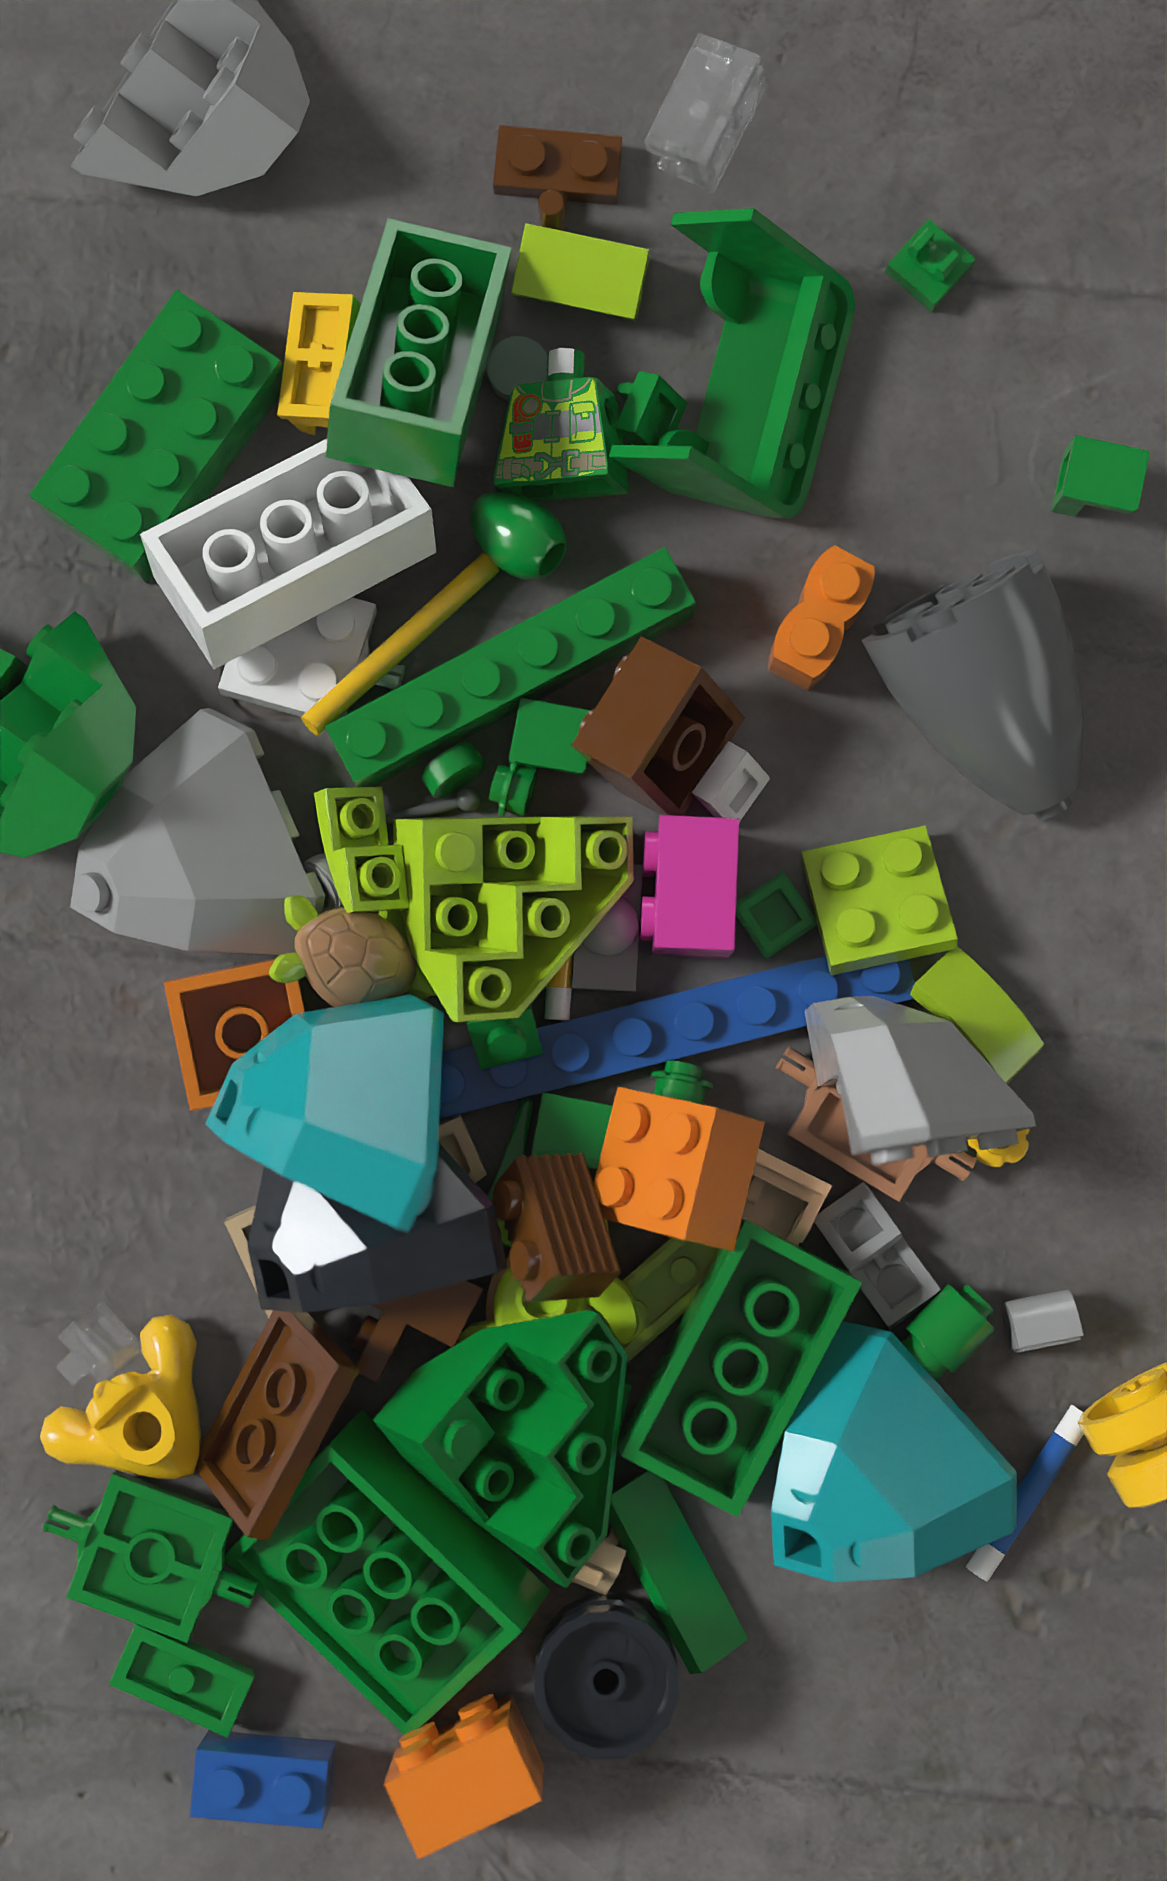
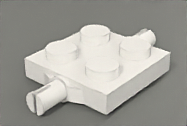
(306, 660)

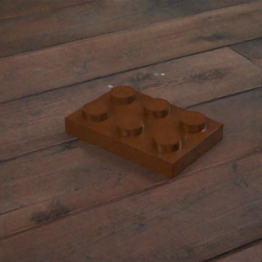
(274, 1420)

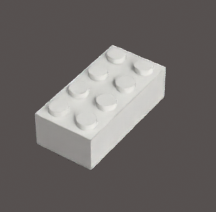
(285, 548)

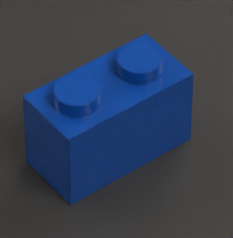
(263, 1779)

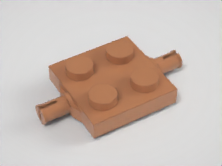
(824, 1130)

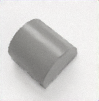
(1042, 1321)

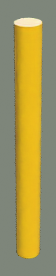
(399, 644)

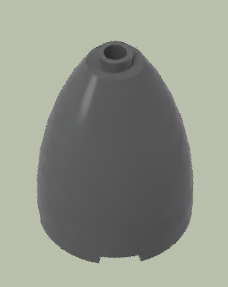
(992, 681)

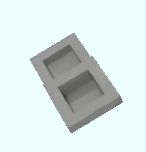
(877, 1255)

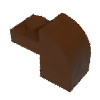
(435, 1312)

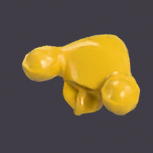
(138, 1419)

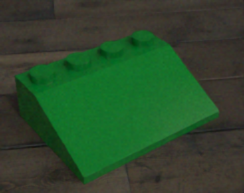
(389, 1577)

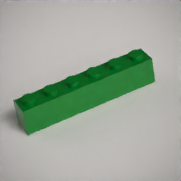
(514, 665)

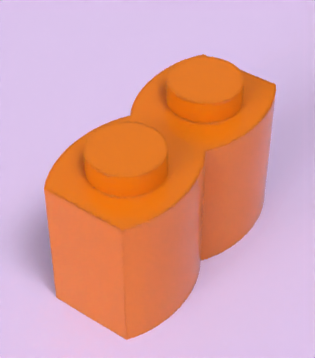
(825, 610)

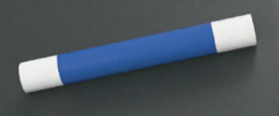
(1032, 1490)

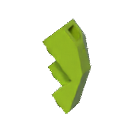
(506, 901)

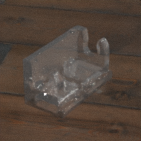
(707, 111)

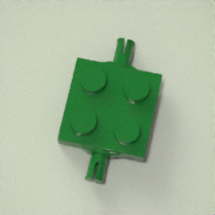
(151, 1556)

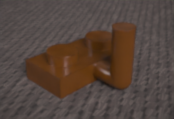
(557, 168)

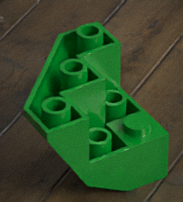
(62, 740)
(521, 1433)

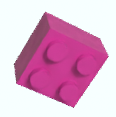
(692, 888)

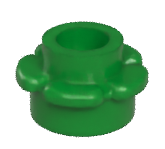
(513, 788)
(681, 1082)

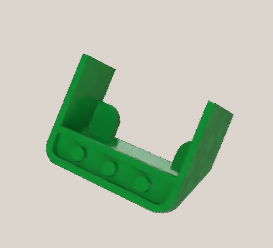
(770, 374)

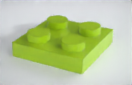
(878, 900)

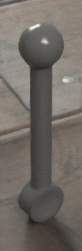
(466, 799)

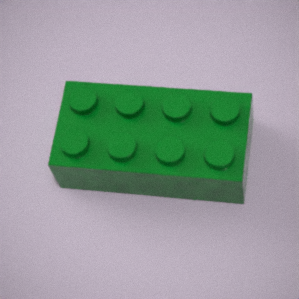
(418, 353)
(160, 432)
(737, 1366)

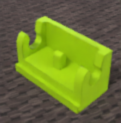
(581, 271)

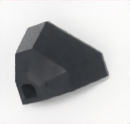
(329, 1256)

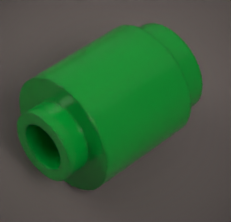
(949, 1330)

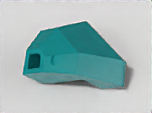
(344, 1104)
(883, 1469)

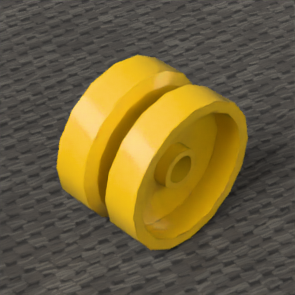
(1133, 1427)

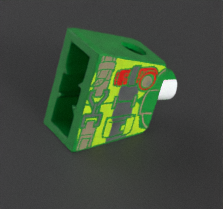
(561, 435)

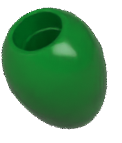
(518, 534)

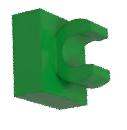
(930, 265)
(649, 409)

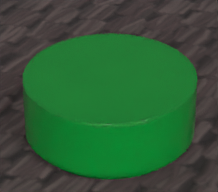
(453, 770)

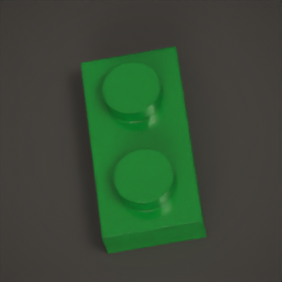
(183, 1679)

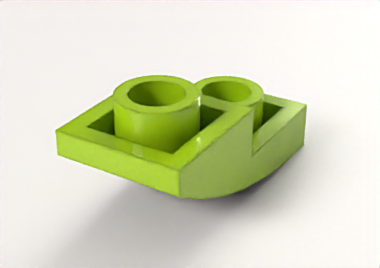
(358, 852)
(981, 1012)

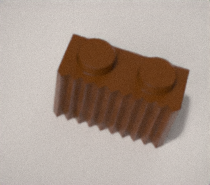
(555, 1228)

